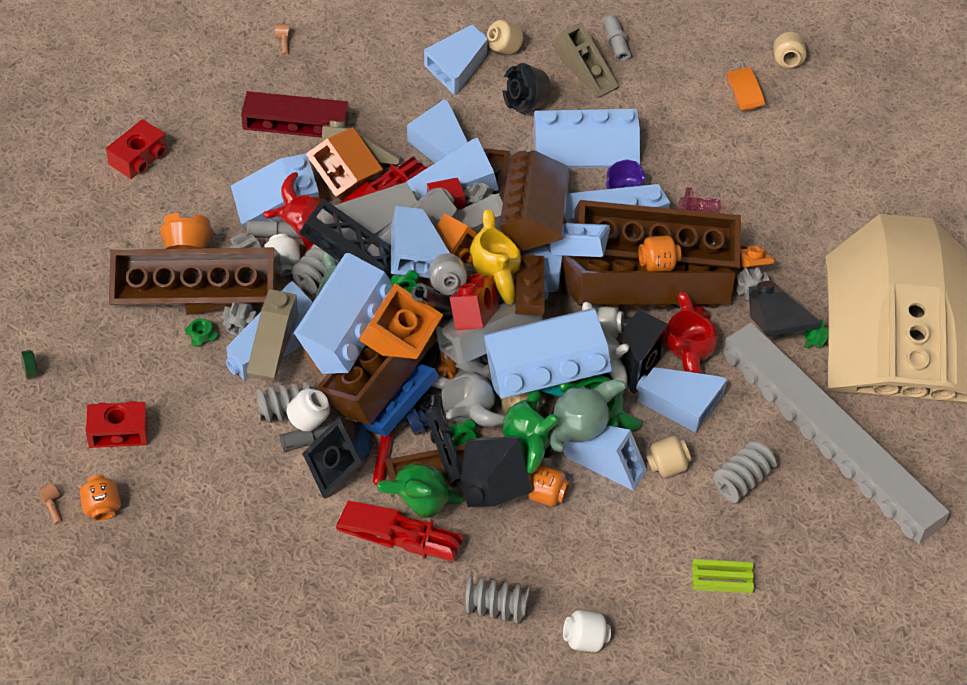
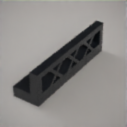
(336, 245)

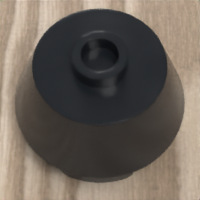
(526, 88)

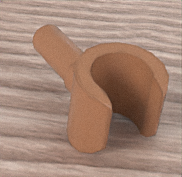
(282, 31)
(47, 495)

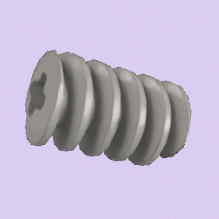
(309, 270)
(277, 402)
(744, 470)
(496, 600)

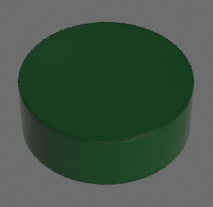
(29, 364)

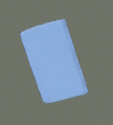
(582, 240)

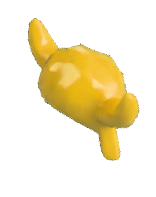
(496, 256)

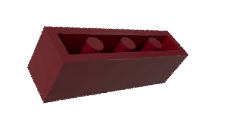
(291, 113)

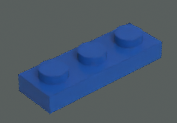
(403, 400)

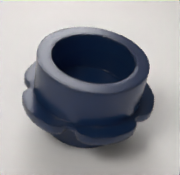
(416, 421)

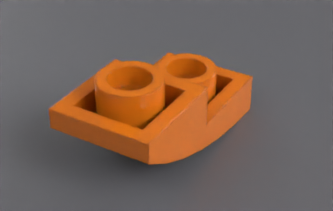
(745, 89)
(754, 256)

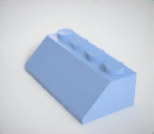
(588, 136)
(341, 314)
(547, 353)

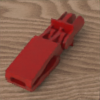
(391, 178)
(394, 529)

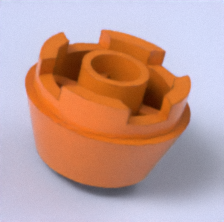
(186, 232)

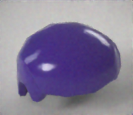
(625, 174)

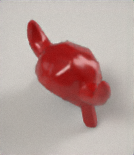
(296, 207)
(691, 335)

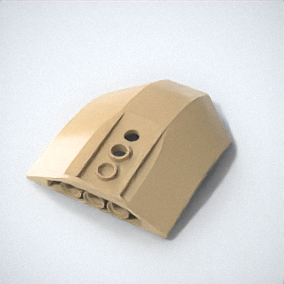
(870, 290)

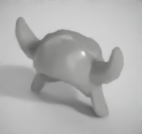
(468, 397)

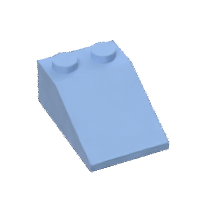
(263, 188)

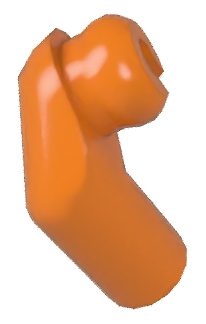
(447, 367)

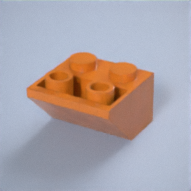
(344, 162)

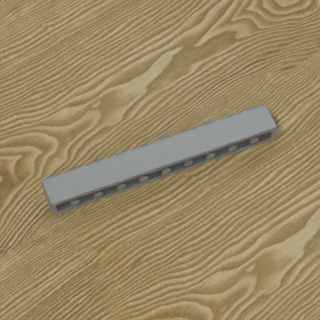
(836, 434)

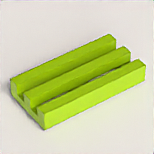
(725, 572)

